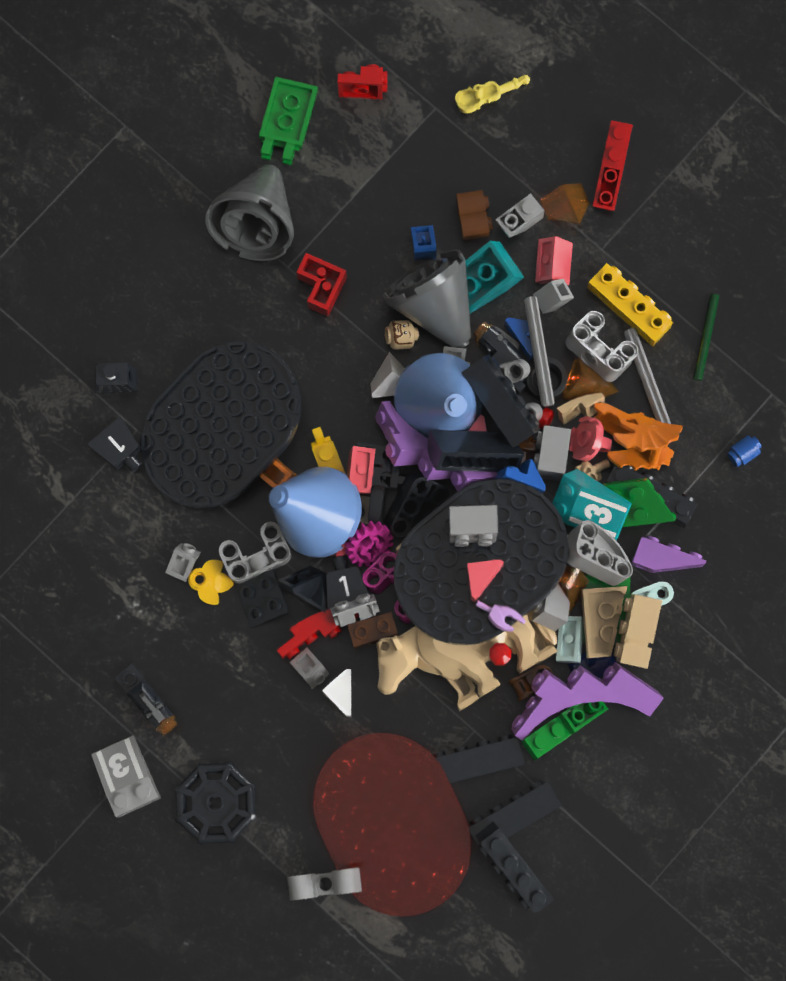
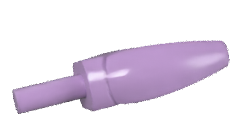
(498, 613)

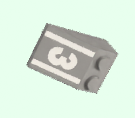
(125, 777)

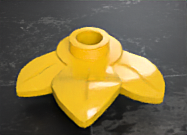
(213, 583)

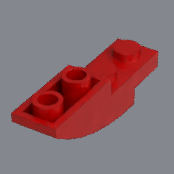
(612, 165)
(307, 631)

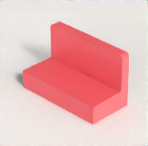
(553, 260)
(361, 468)

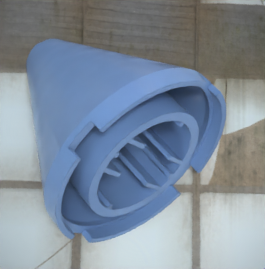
(437, 395)
(317, 511)

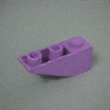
(659, 558)

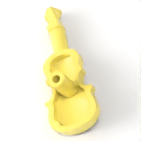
(471, 99)

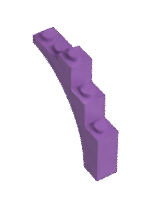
(410, 447)
(584, 687)

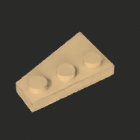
(600, 618)

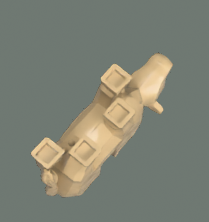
(460, 663)

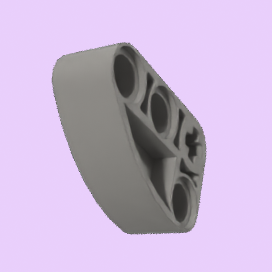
(598, 554)

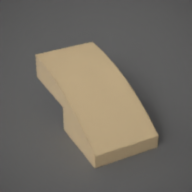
(580, 405)

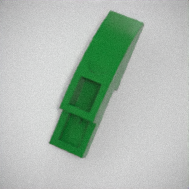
(562, 727)

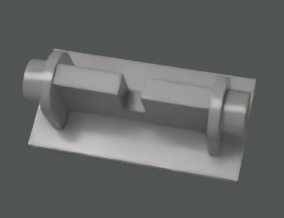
(345, 610)

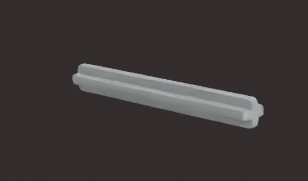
(539, 351)
(647, 378)

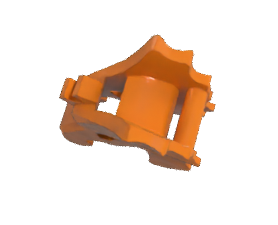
(640, 434)

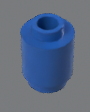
(744, 451)

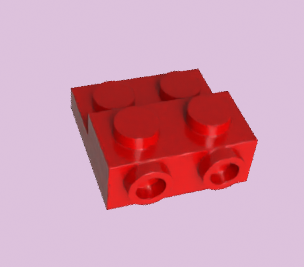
(367, 85)

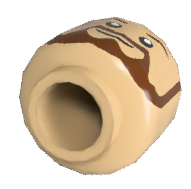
(401, 334)

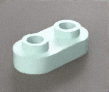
(651, 591)

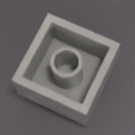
(553, 452)
(473, 525)

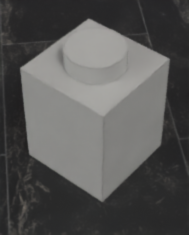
(553, 295)

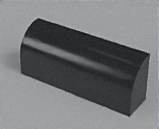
(472, 451)

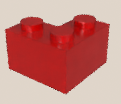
(326, 281)

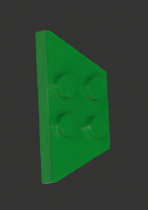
(647, 504)

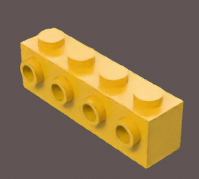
(630, 304)

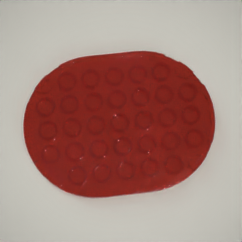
(395, 819)

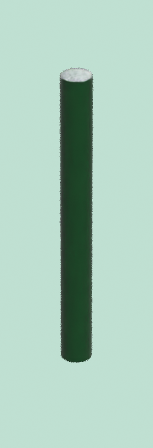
(706, 337)

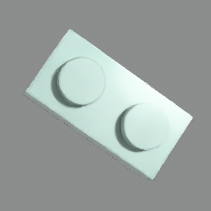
(570, 641)

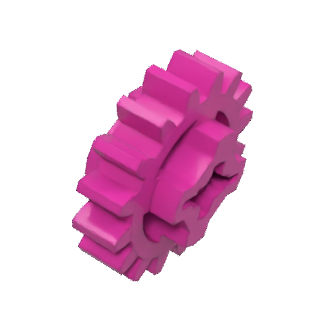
(368, 543)

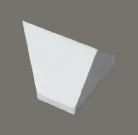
(386, 377)
(340, 692)

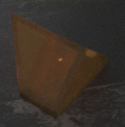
(566, 203)
(585, 381)
(572, 583)

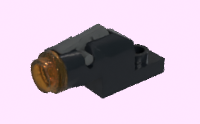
(501, 347)
(146, 699)

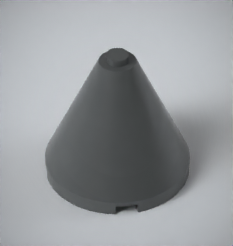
(253, 216)
(436, 298)

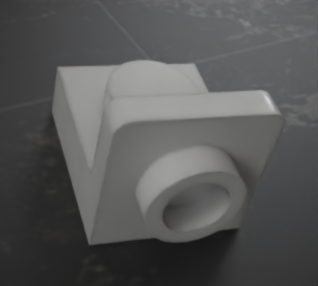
(182, 561)
(309, 668)

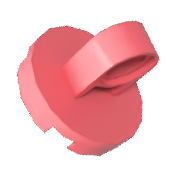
(588, 439)

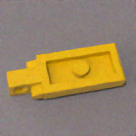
(325, 451)

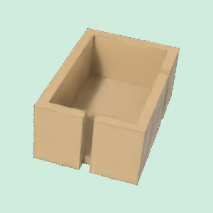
(637, 630)

